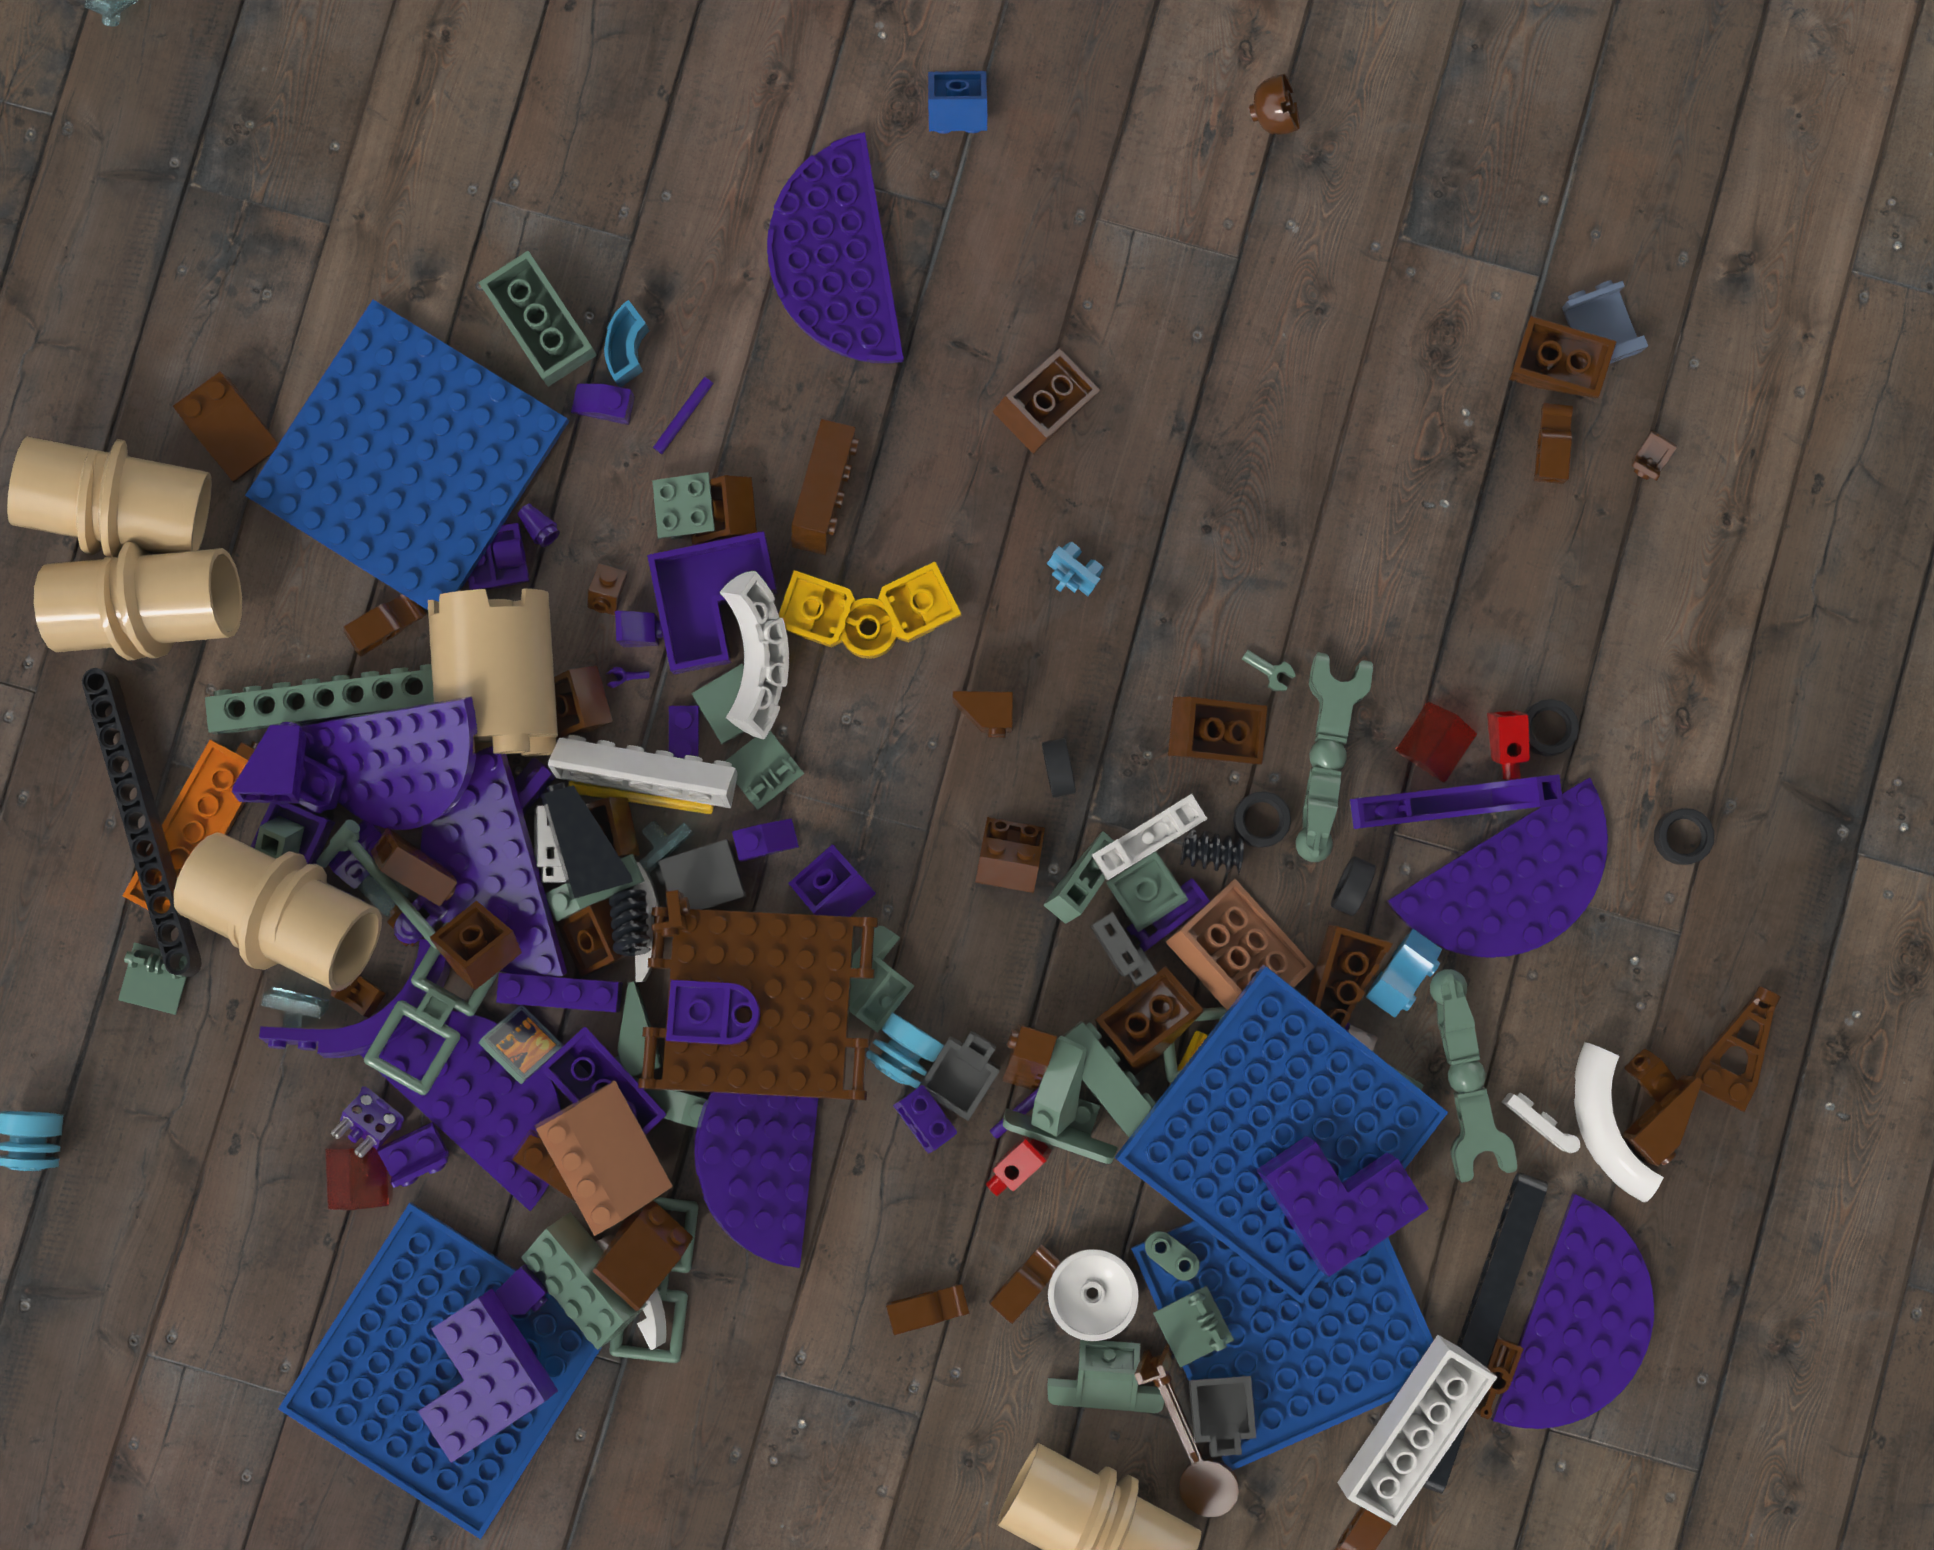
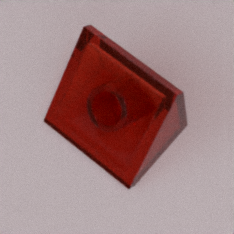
(1436, 741)
(355, 1180)

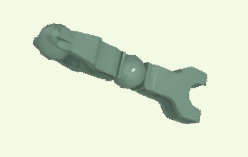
(1328, 753)
(1467, 1079)

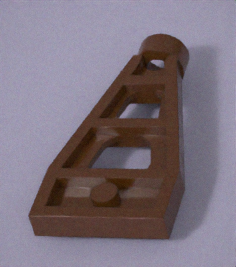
(1723, 1084)

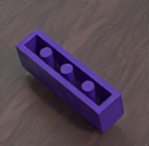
(559, 992)

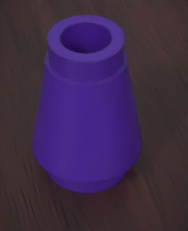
(540, 527)

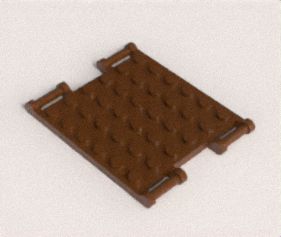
(803, 987)

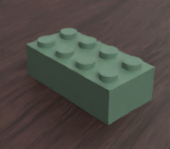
(537, 318)
(1108, 1083)
(564, 1265)

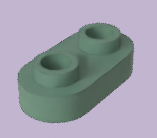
(1172, 1255)

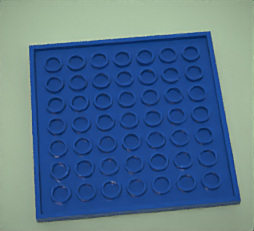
(407, 457)
(1251, 1092)
(1308, 1360)
(388, 1364)

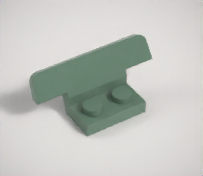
(878, 997)
(1074, 1138)
(1106, 1380)

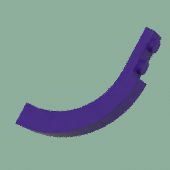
(1456, 801)
(359, 1037)

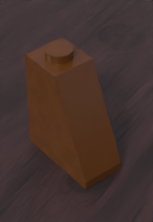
(413, 868)

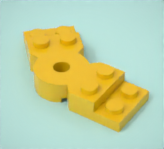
(901, 612)

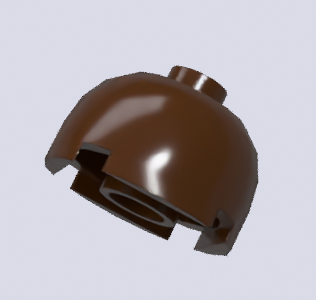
(1275, 106)

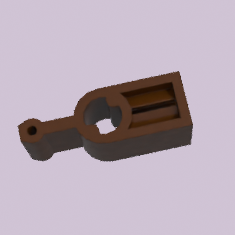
(1554, 444)
(382, 624)
(1025, 1284)
(927, 1309)
(1504, 1362)
(1363, 1532)

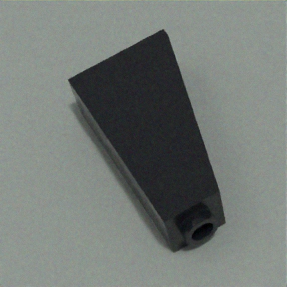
(582, 846)

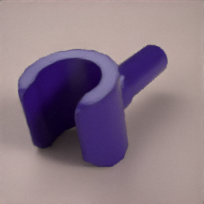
(623, 676)

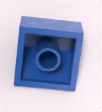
(957, 101)

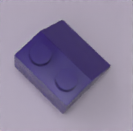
(832, 885)

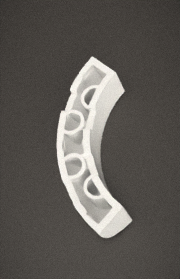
(764, 654)
(1599, 1128)

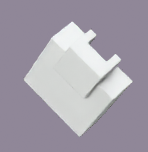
(542, 841)

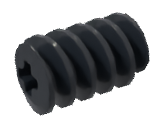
(1212, 851)
(627, 922)

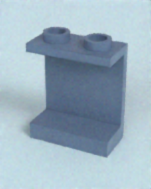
(1605, 316)

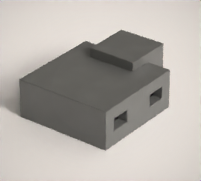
(1119, 944)
(962, 1074)
(1222, 1413)

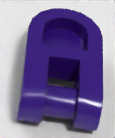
(406, 931)

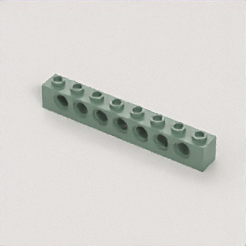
(221, 705)

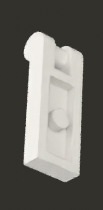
(1542, 1123)

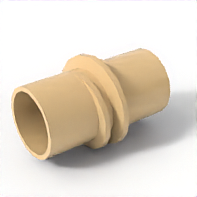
(108, 498)
(138, 601)
(277, 911)
(1075, 1509)

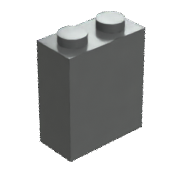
(703, 875)

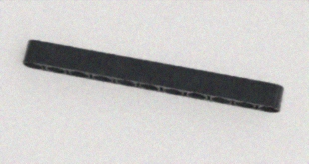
(131, 811)
(1495, 1290)

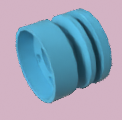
(904, 1051)
(28, 1139)

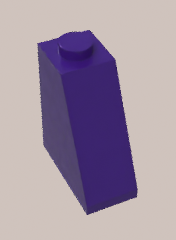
(274, 767)

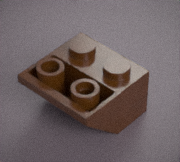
(1010, 855)

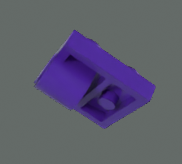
(503, 561)

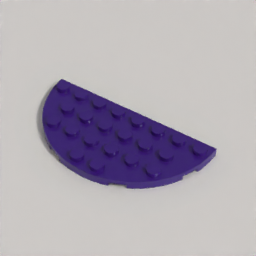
(832, 255)
(399, 762)
(494, 863)
(1515, 885)
(477, 1100)
(757, 1169)
(1583, 1326)

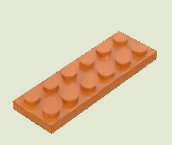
(199, 811)

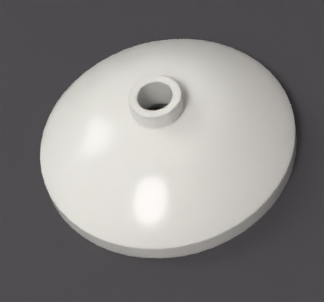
(1099, 1316)

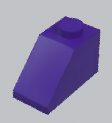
(603, 402)
(637, 629)
(765, 839)
(522, 1292)

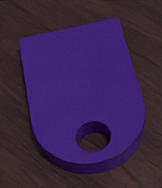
(708, 1013)

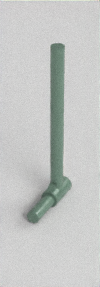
(347, 839)

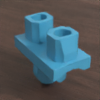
(1073, 573)

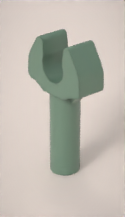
(1269, 670)

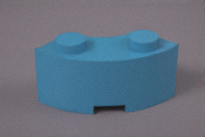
(623, 342)
(1410, 965)

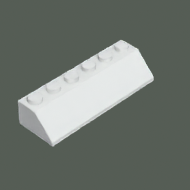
(643, 771)
(1416, 1430)

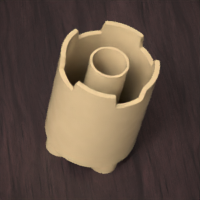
(501, 659)

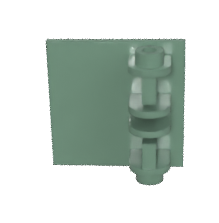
(683, 505)
(764, 769)
(149, 982)
(1193, 1326)

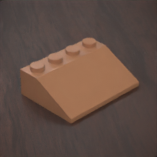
(1232, 941)
(603, 1157)

